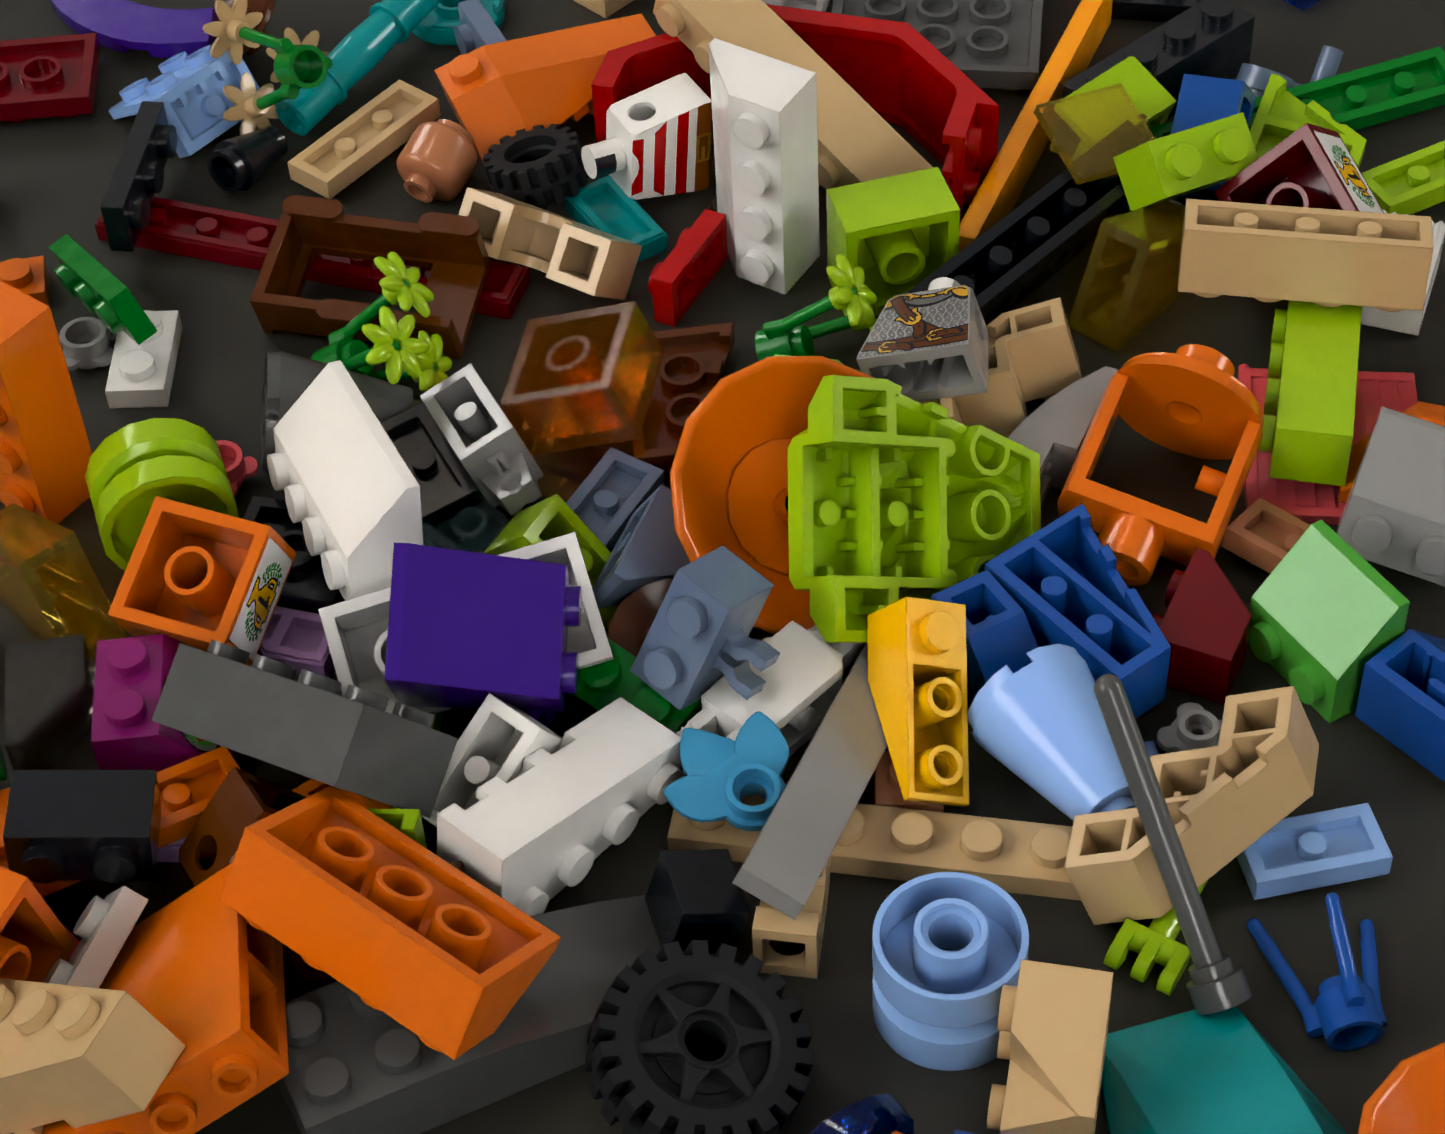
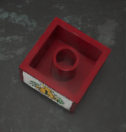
(1304, 171)

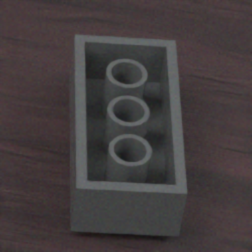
(307, 725)

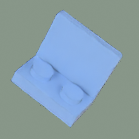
(190, 94)

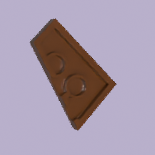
(689, 370)

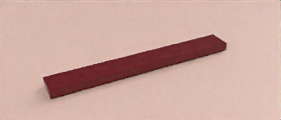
(245, 240)

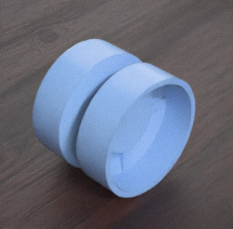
(941, 968)

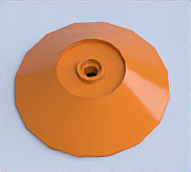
(734, 473)

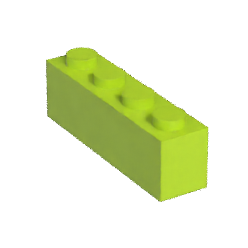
(1311, 392)

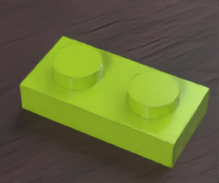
(1410, 181)

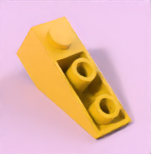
(922, 696)

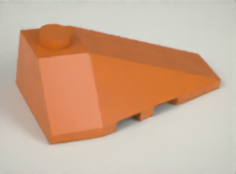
(532, 78)

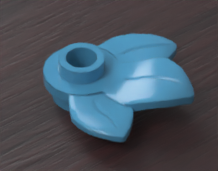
(727, 770)

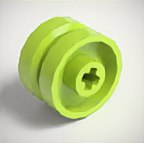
(147, 461)

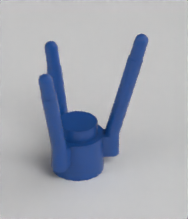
(1346, 1009)

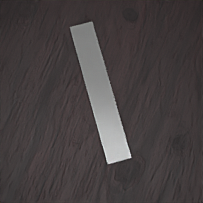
(817, 798)

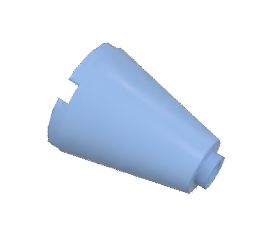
(1052, 732)

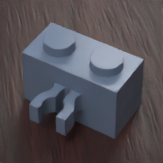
(706, 631)

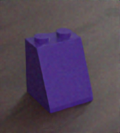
(480, 628)

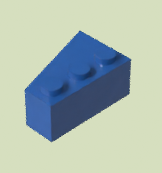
(1081, 601)

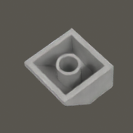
(1399, 498)

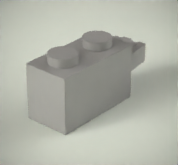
(484, 440)

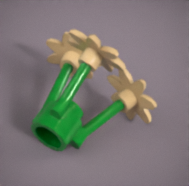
(295, 64)

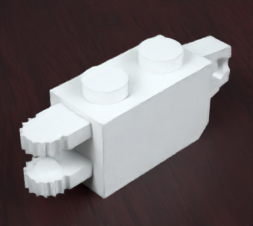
(795, 690)

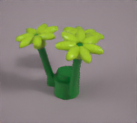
(851, 292)
(403, 355)

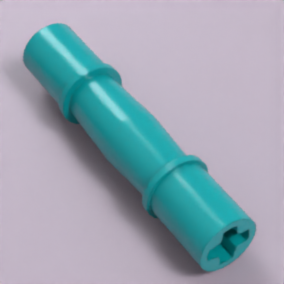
(353, 59)

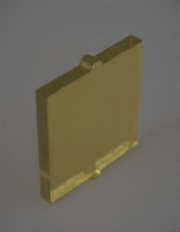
(1093, 130)

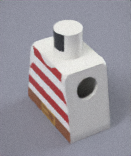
(656, 141)

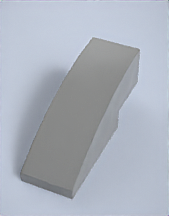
(1060, 427)

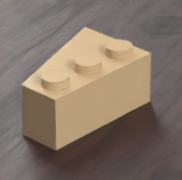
(77, 1055)

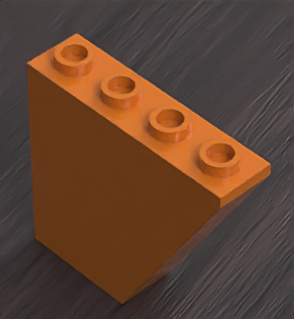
(219, 994)

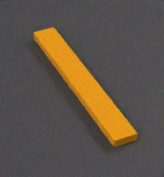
(1027, 137)

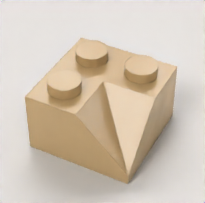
(1056, 1047)

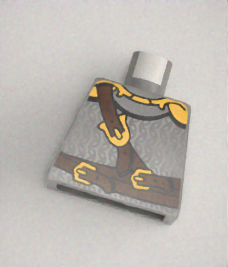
(930, 343)

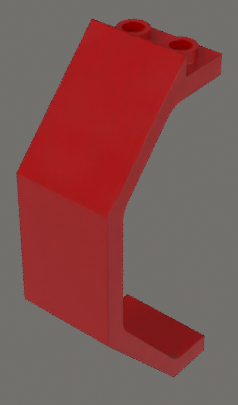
(878, 58)

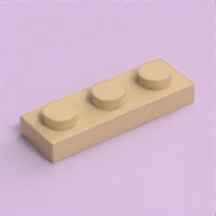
(363, 139)

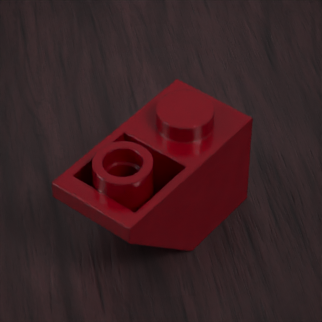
(1205, 629)

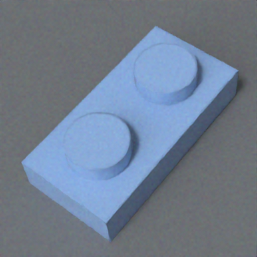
(1316, 852)

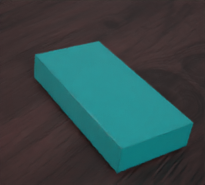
(609, 209)

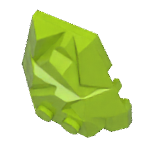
(897, 501)

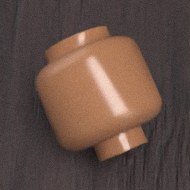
(437, 161)

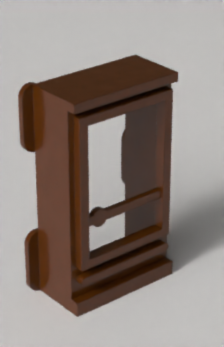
(317, 226)

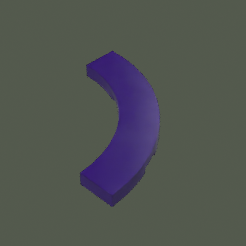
(138, 26)

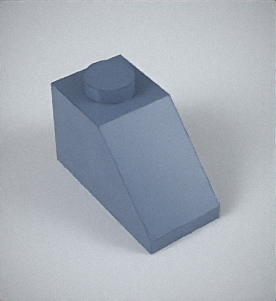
(644, 551)

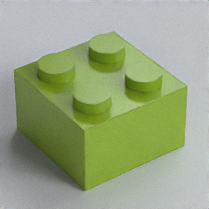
(893, 229)

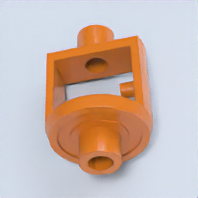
(1189, 407)

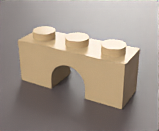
(553, 244)

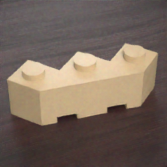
(1027, 361)
(1217, 800)

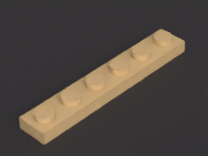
(914, 843)

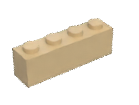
(1305, 255)

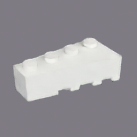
(562, 807)

